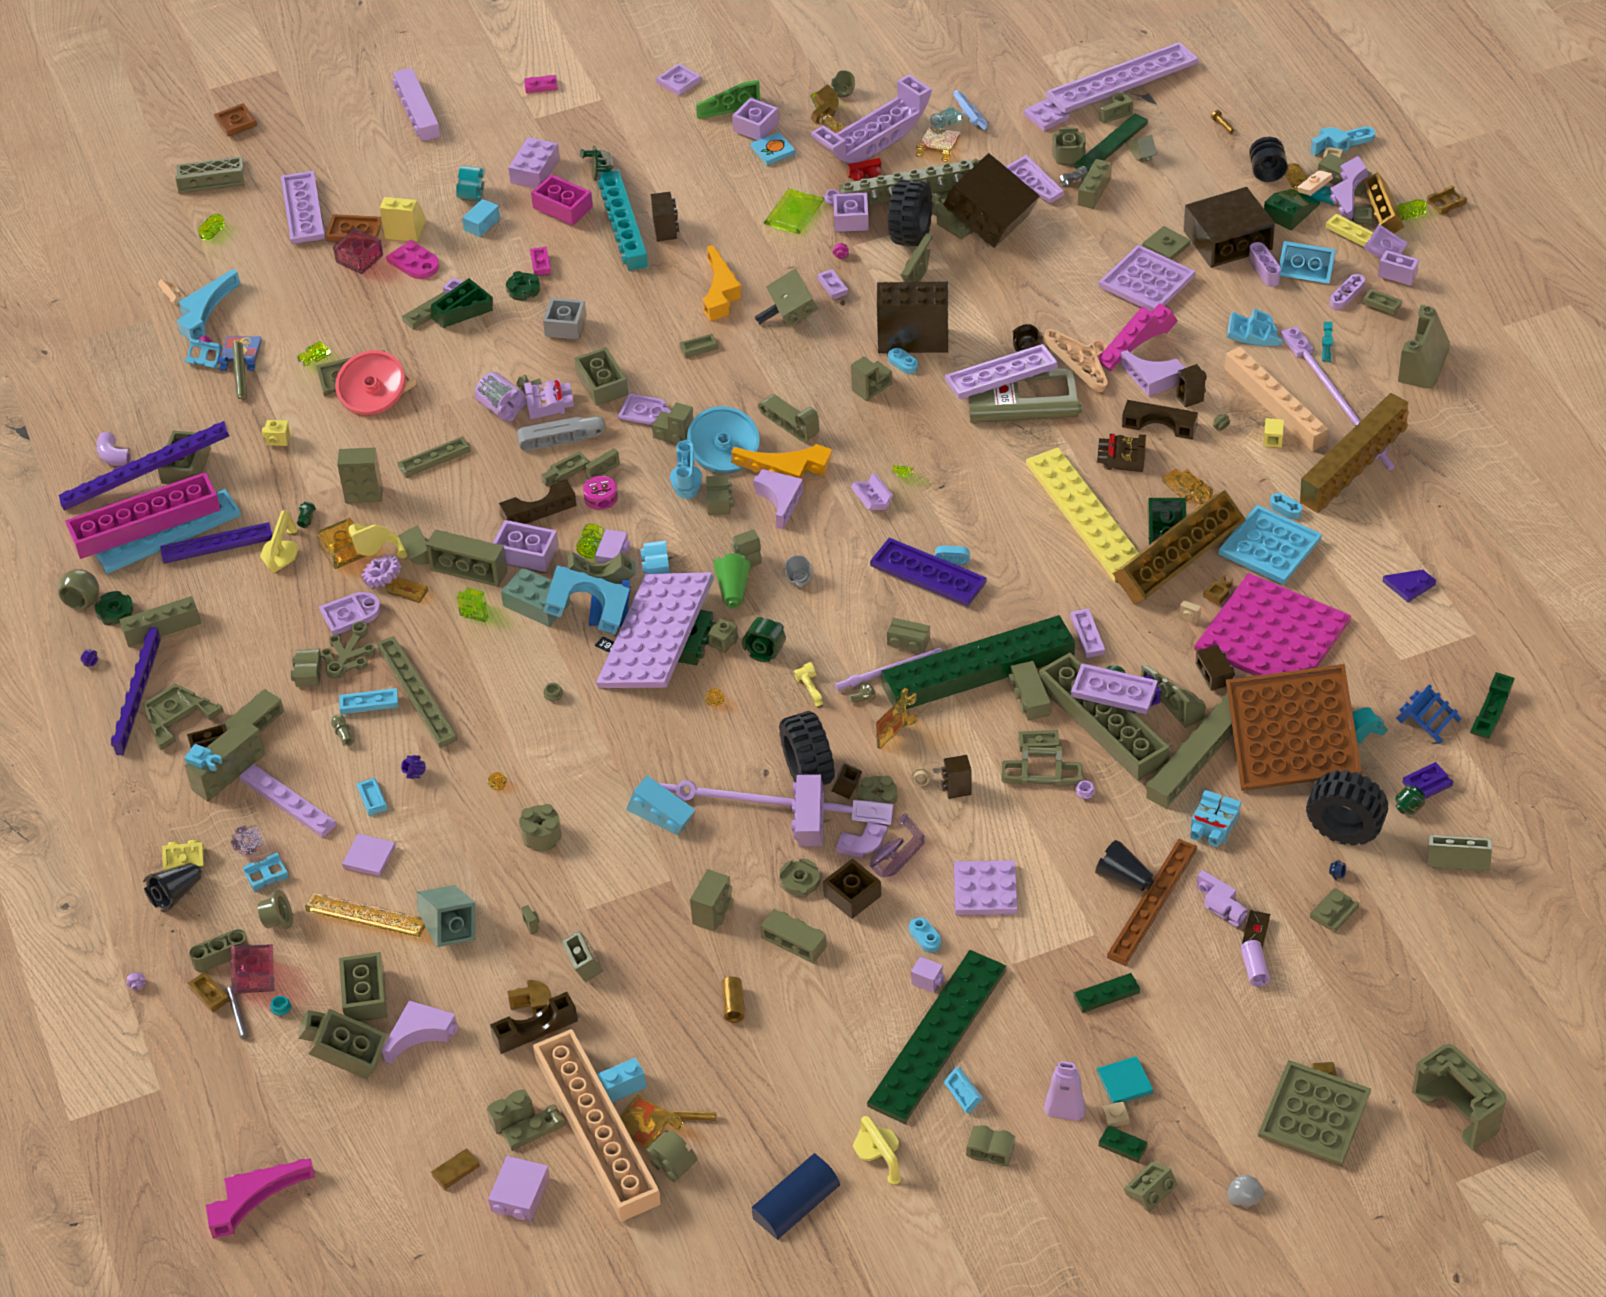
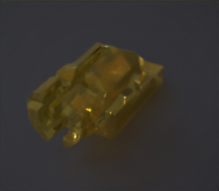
(1187, 485)

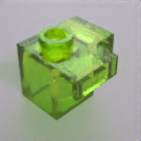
(472, 604)

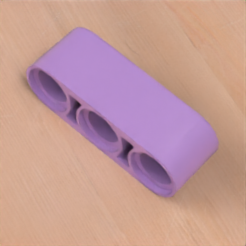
(1264, 264)

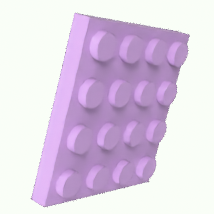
(1146, 278)

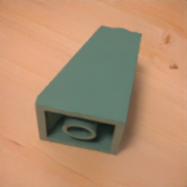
(447, 915)

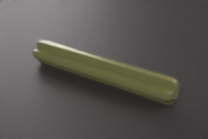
(239, 368)

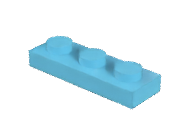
(368, 701)

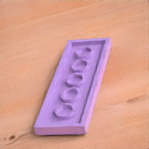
(302, 207)
(1001, 371)

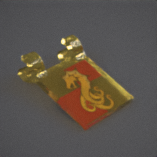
(938, 140)
(895, 719)
(646, 1120)

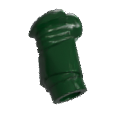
(305, 516)

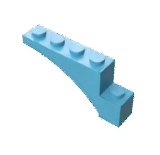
(199, 305)

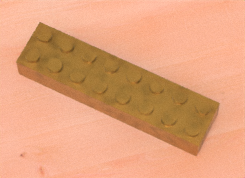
(1354, 453)
(1179, 547)

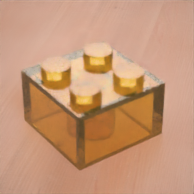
(338, 544)

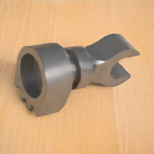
(1067, 179)

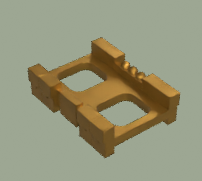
(1443, 196)

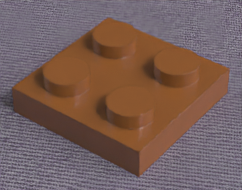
(235, 119)

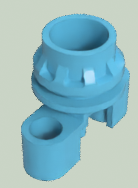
(686, 477)

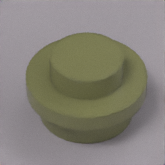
(1221, 422)
(553, 691)

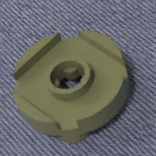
(878, 784)
(803, 886)

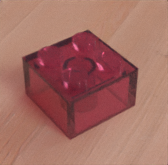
(358, 251)
(252, 969)

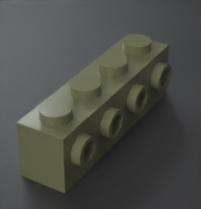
(167, 618)

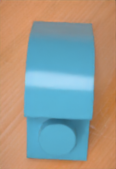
(1331, 138)

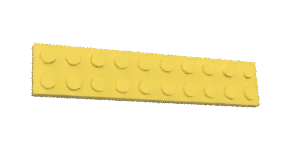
(1082, 509)

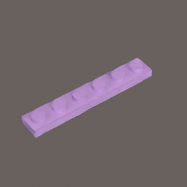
(288, 800)

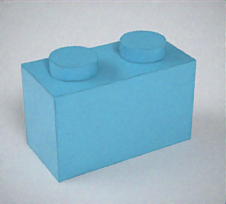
(481, 218)
(623, 1079)

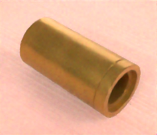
(732, 999)

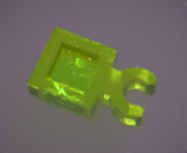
(314, 352)

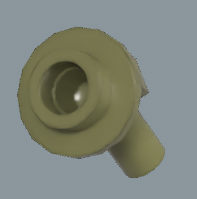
(521, 380)
(867, 692)

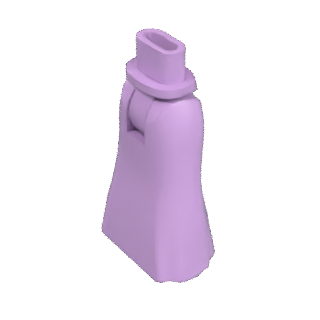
(1065, 1093)

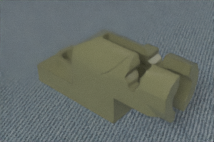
(948, 220)

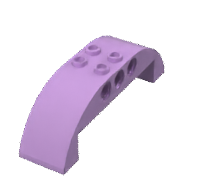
(879, 127)

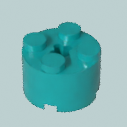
(470, 183)

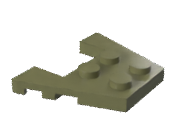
(173, 706)

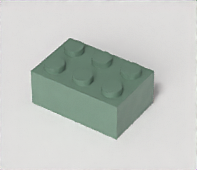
(527, 596)

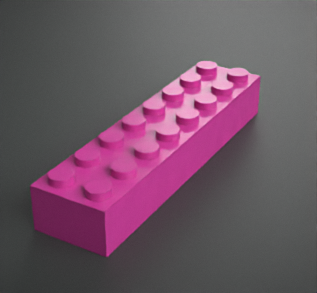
(142, 515)

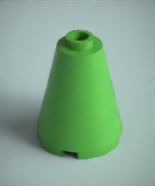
(732, 577)

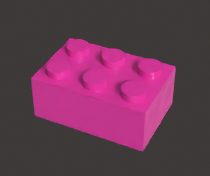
(562, 199)

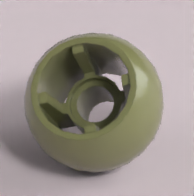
(78, 589)

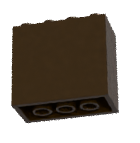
(991, 200)
(1227, 226)
(912, 316)

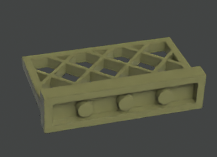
(206, 179)

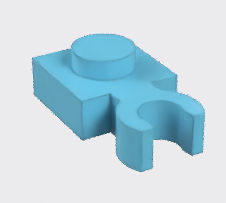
(201, 756)

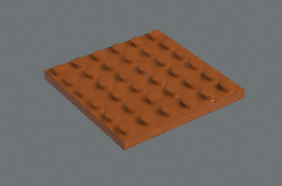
(1292, 726)

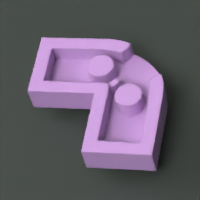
(857, 846)

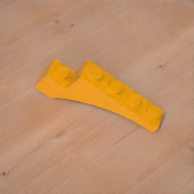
(723, 288)
(794, 464)

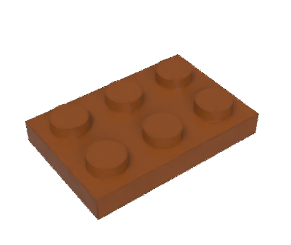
(343, 224)

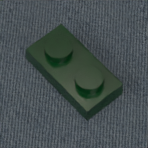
(1123, 1144)

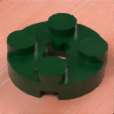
(530, 285)
(115, 598)

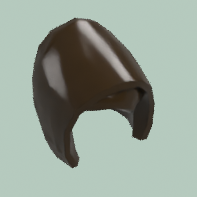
(1026, 337)

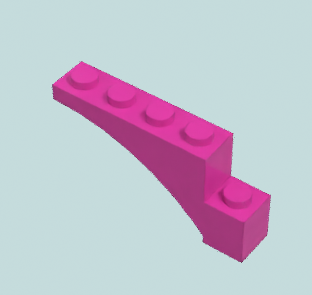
(1138, 330)
(249, 1190)

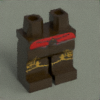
(1122, 453)

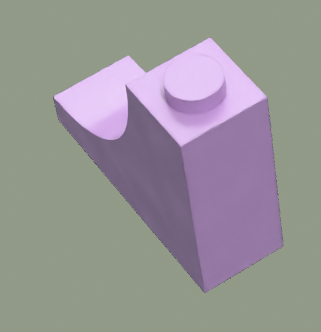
(1150, 375)
(781, 490)
(417, 1025)

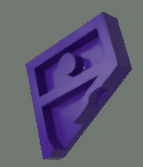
(1409, 584)

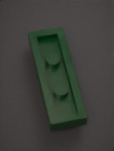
(1106, 992)

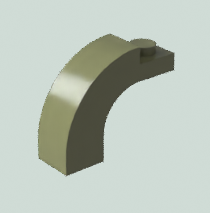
(613, 571)

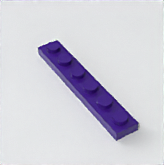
(216, 542)

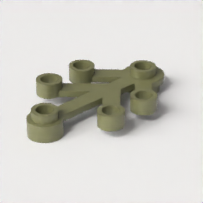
(337, 668)

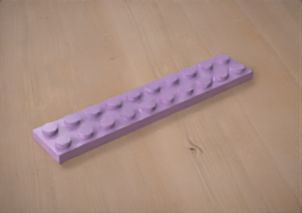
(1121, 77)

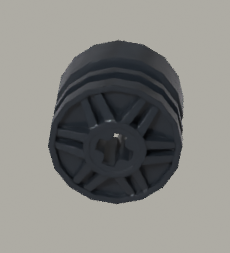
(1268, 159)

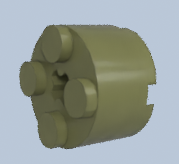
(1068, 145)
(540, 827)
(671, 1155)

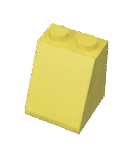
(402, 219)

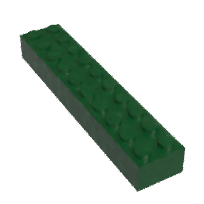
(978, 662)

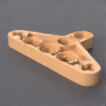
(1075, 350)

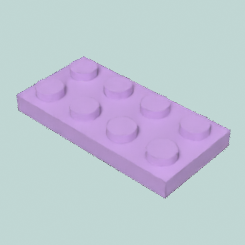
(1114, 688)

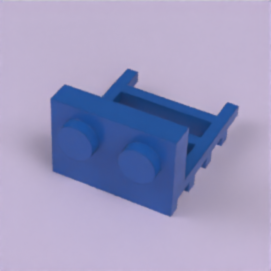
(1418, 706)

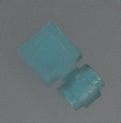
(947, 116)

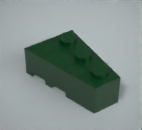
(461, 304)

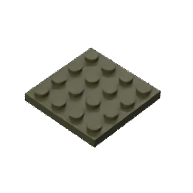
(1314, 1113)

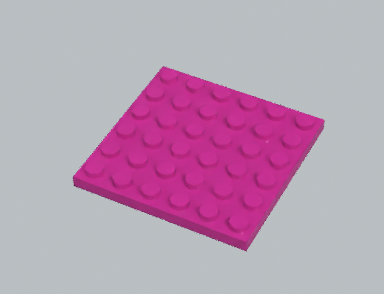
(1273, 629)

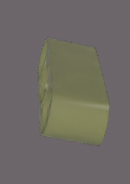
(216, 950)

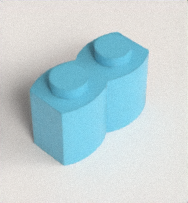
(655, 558)

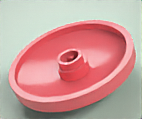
(370, 382)

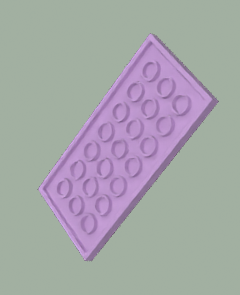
(655, 630)

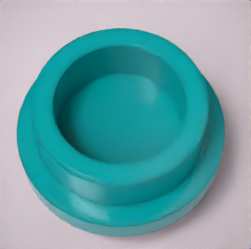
(280, 1005)

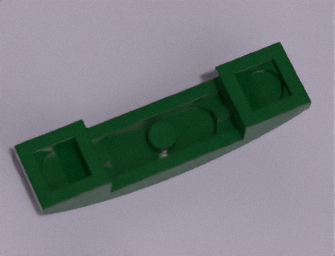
(1493, 706)

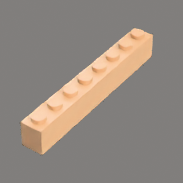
(1276, 399)

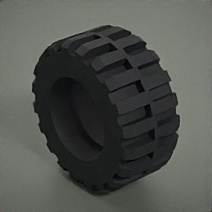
(910, 212)
(806, 746)
(1344, 789)

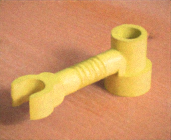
(805, 674)

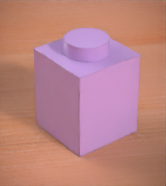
(927, 974)

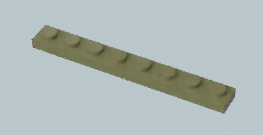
(416, 692)

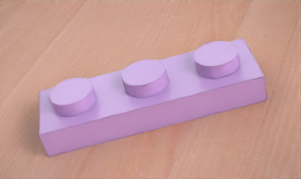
(1087, 633)

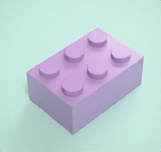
(534, 162)
(527, 545)
(808, 810)

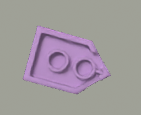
(642, 409)

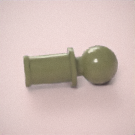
(342, 729)

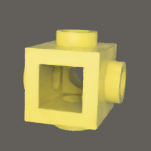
(276, 432)

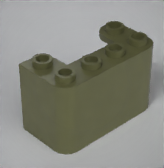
(1466, 1087)

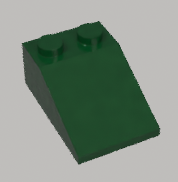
(1289, 207)
(1163, 515)

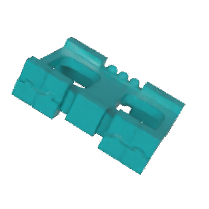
(1327, 341)

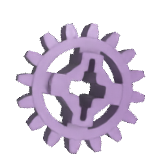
(381, 571)

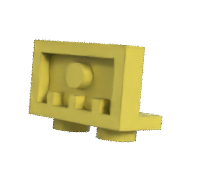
(178, 854)

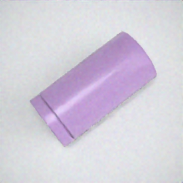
(1255, 963)

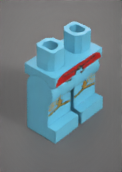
(1215, 818)

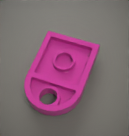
(413, 260)

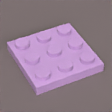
(985, 887)

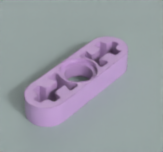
(1346, 298)

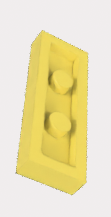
(1349, 229)

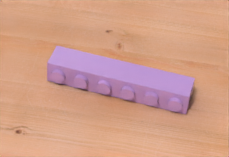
(415, 104)

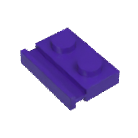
(1429, 779)

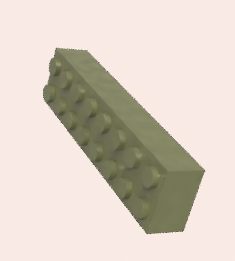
(1112, 727)

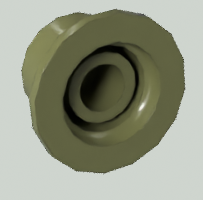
(276, 911)

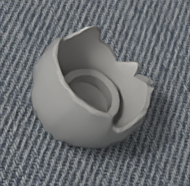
(798, 570)
(1245, 1191)

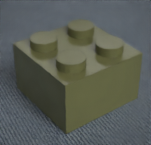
(711, 900)

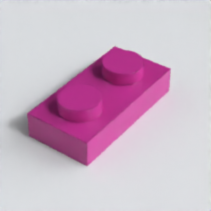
(540, 84)
(540, 261)

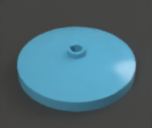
(717, 433)

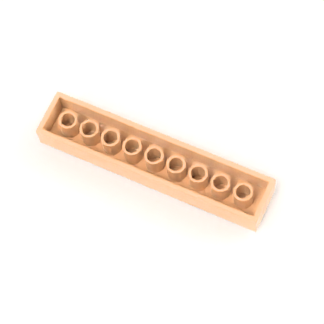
(597, 1125)

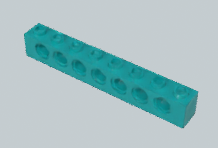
(622, 220)

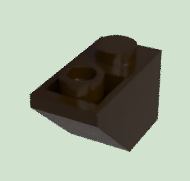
(846, 780)

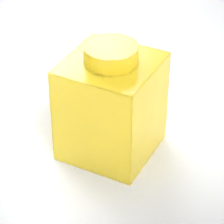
(1273, 432)

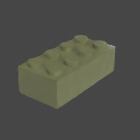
(467, 558)
(239, 750)

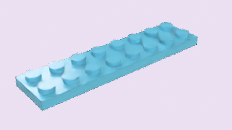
(138, 549)

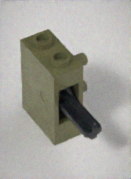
(790, 299)

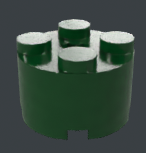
(764, 639)

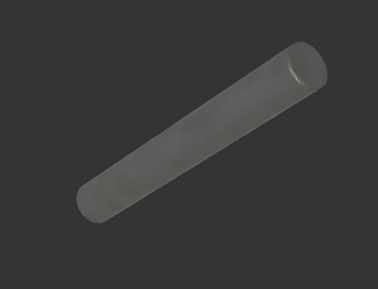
(237, 1014)

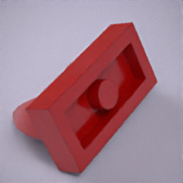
(859, 169)

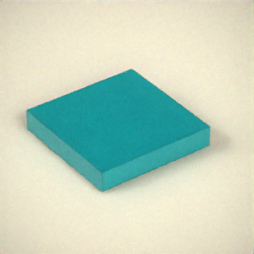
(1124, 1080)

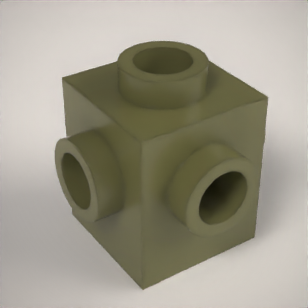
(723, 635)

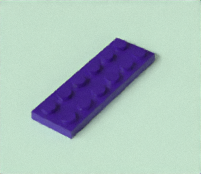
(928, 571)

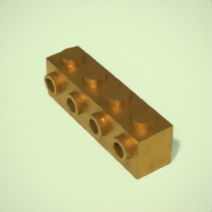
(1383, 203)

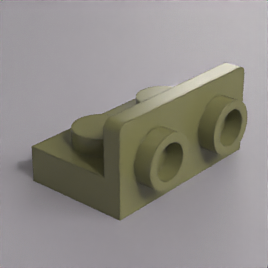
(1151, 1185)

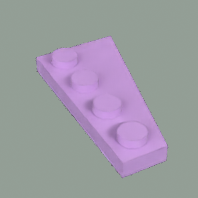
(1036, 179)

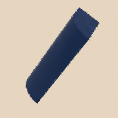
(795, 1196)

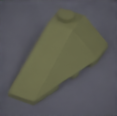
(1180, 701)

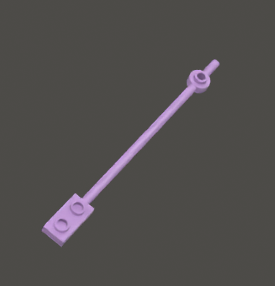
(1301, 347)
(861, 810)

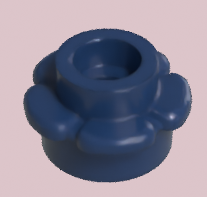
(1337, 869)

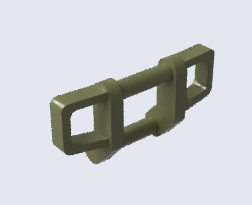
(1025, 778)

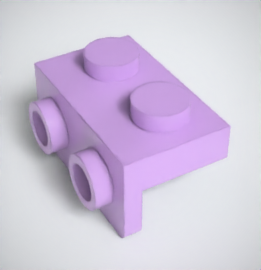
(873, 493)

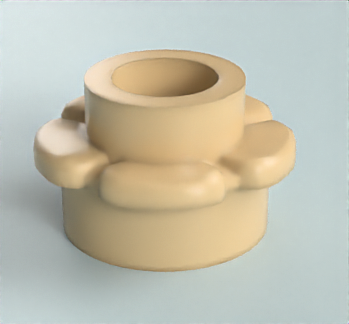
(921, 780)

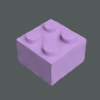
(755, 119)
(851, 212)

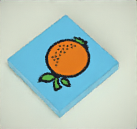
(772, 148)

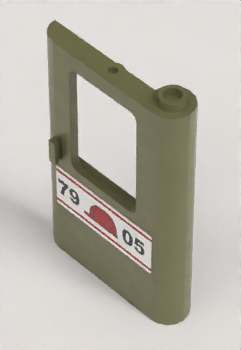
(1006, 405)

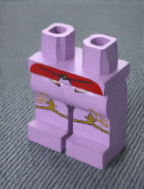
(548, 398)

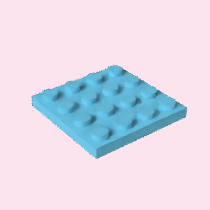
(1270, 544)

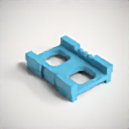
(205, 347)
(263, 867)

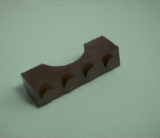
(1140, 414)
(559, 498)
(512, 1033)

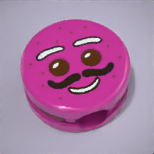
(600, 492)

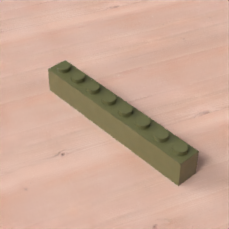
(1191, 756)

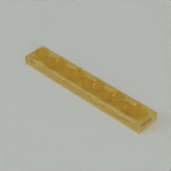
(365, 914)

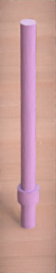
(855, 680)

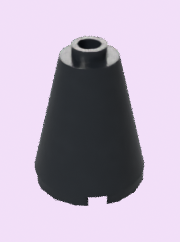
(1124, 867)
(170, 885)

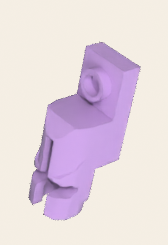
(1221, 899)

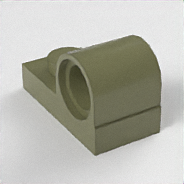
(1121, 107)

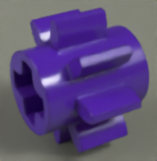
(413, 767)

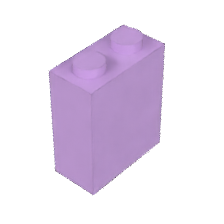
(519, 1188)

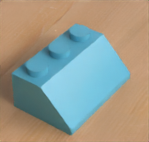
(1307, 262)

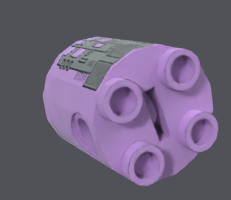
(500, 396)

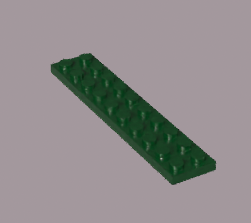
(936, 1036)

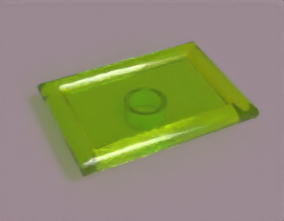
(794, 210)

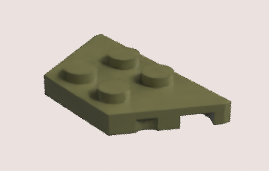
(918, 264)

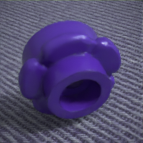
(89, 658)

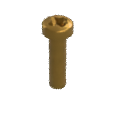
(1217, 115)

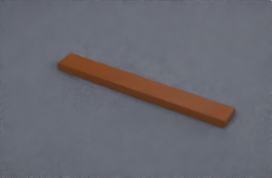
(1151, 902)

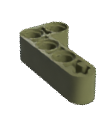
(799, 424)

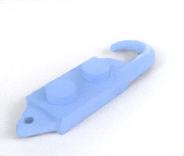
(970, 110)

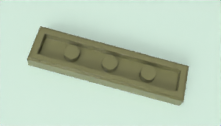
(433, 457)

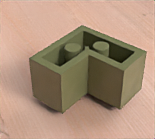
(869, 378)
(673, 425)

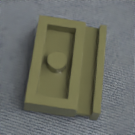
(1334, 910)

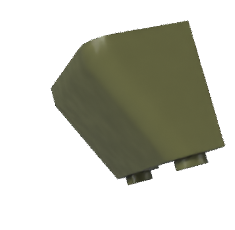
(1426, 354)

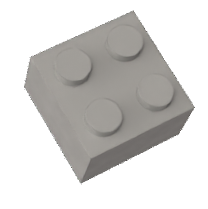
(564, 318)

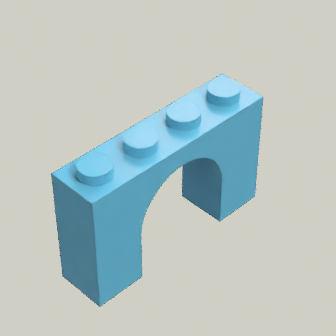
(610, 596)

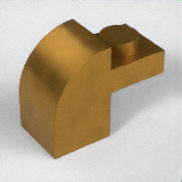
(827, 101)
(534, 995)

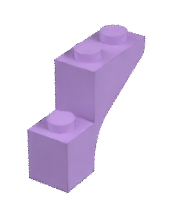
(1343, 193)

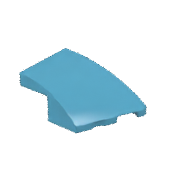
(1254, 330)

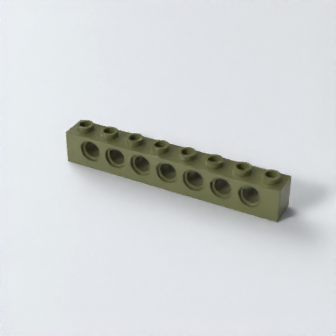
(929, 175)

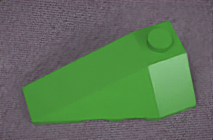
(728, 100)

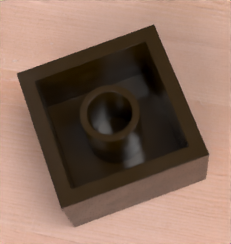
(664, 216)
(852, 888)

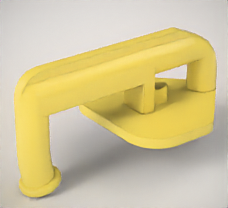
(370, 539)
(277, 552)
(877, 1142)

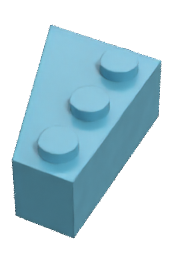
(660, 806)

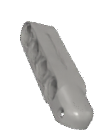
(559, 432)

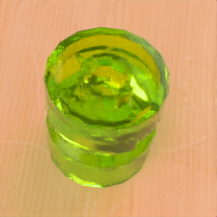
(590, 540)

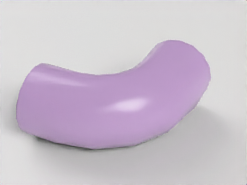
(110, 454)

